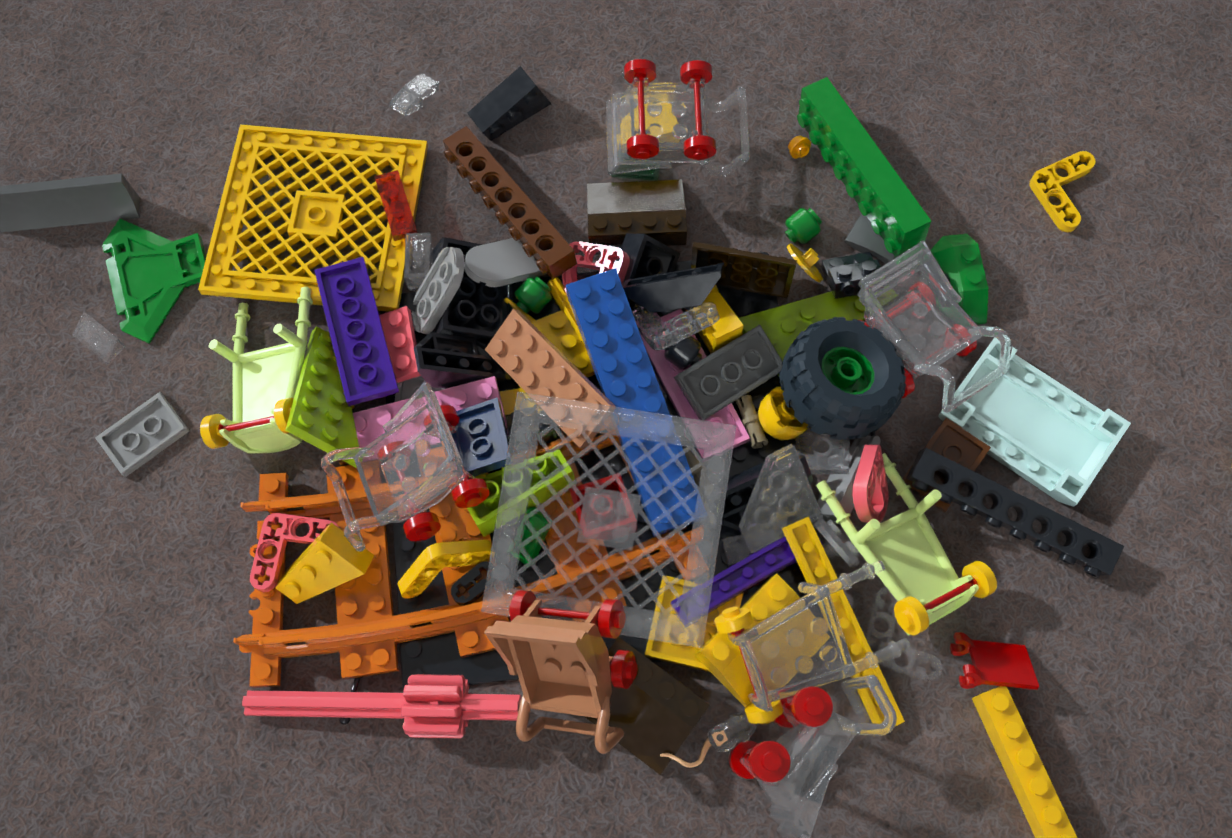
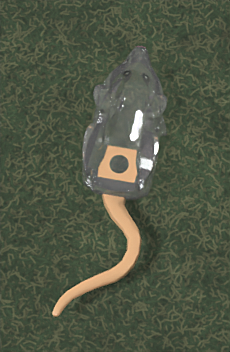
(722, 737)

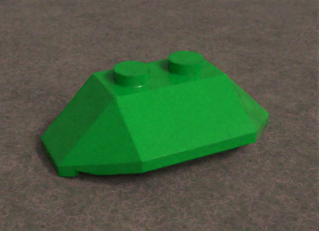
(962, 261)

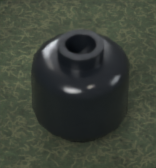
(684, 353)

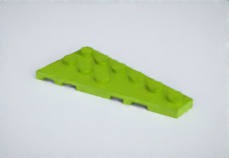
(319, 404)

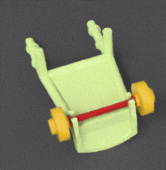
(261, 387)
(913, 559)

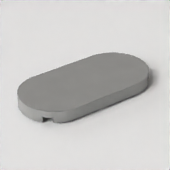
(500, 263)
(438, 289)

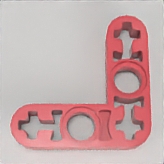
(284, 534)

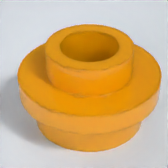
(799, 147)

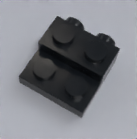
(847, 271)

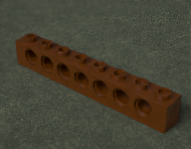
(509, 203)

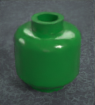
(803, 226)
(533, 295)

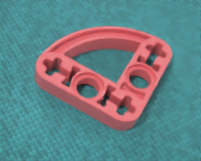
(604, 264)
(871, 485)

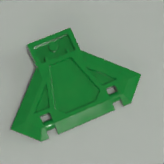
(149, 275)

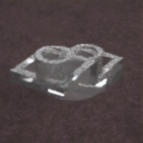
(411, 95)

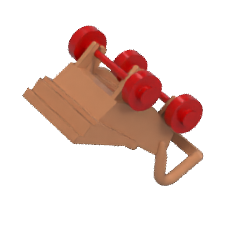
(564, 665)

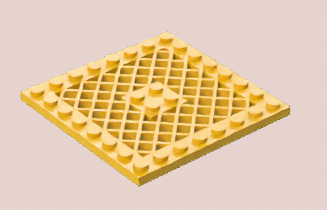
(312, 214)

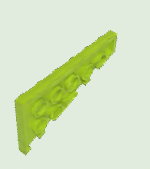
(787, 321)

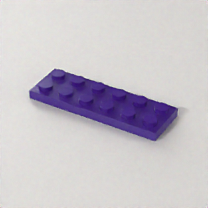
(356, 331)

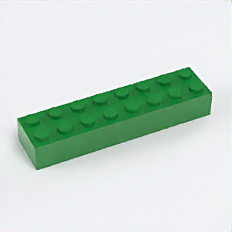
(862, 168)

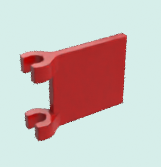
(994, 663)

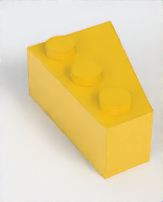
(725, 329)
(323, 565)

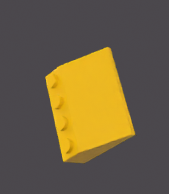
(725, 658)

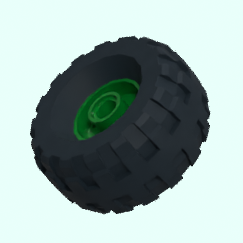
(842, 378)

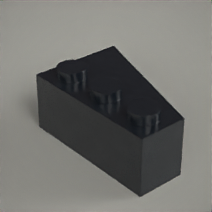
(508, 105)

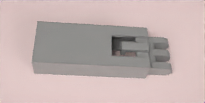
(844, 482)

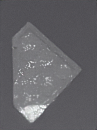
(778, 500)

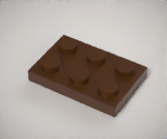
(957, 446)

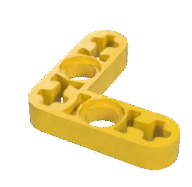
(1054, 182)
(437, 557)

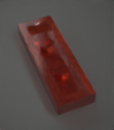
(395, 204)

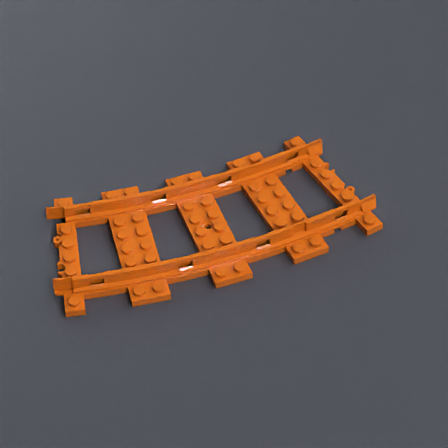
(364, 605)

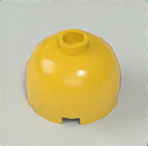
(779, 419)

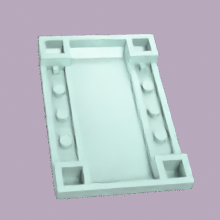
(1038, 426)

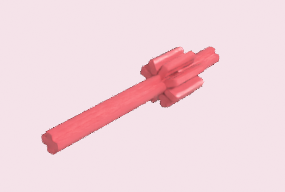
(429, 705)

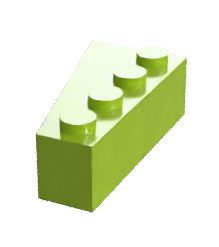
(486, 512)

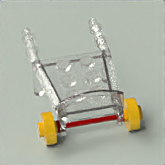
(799, 645)

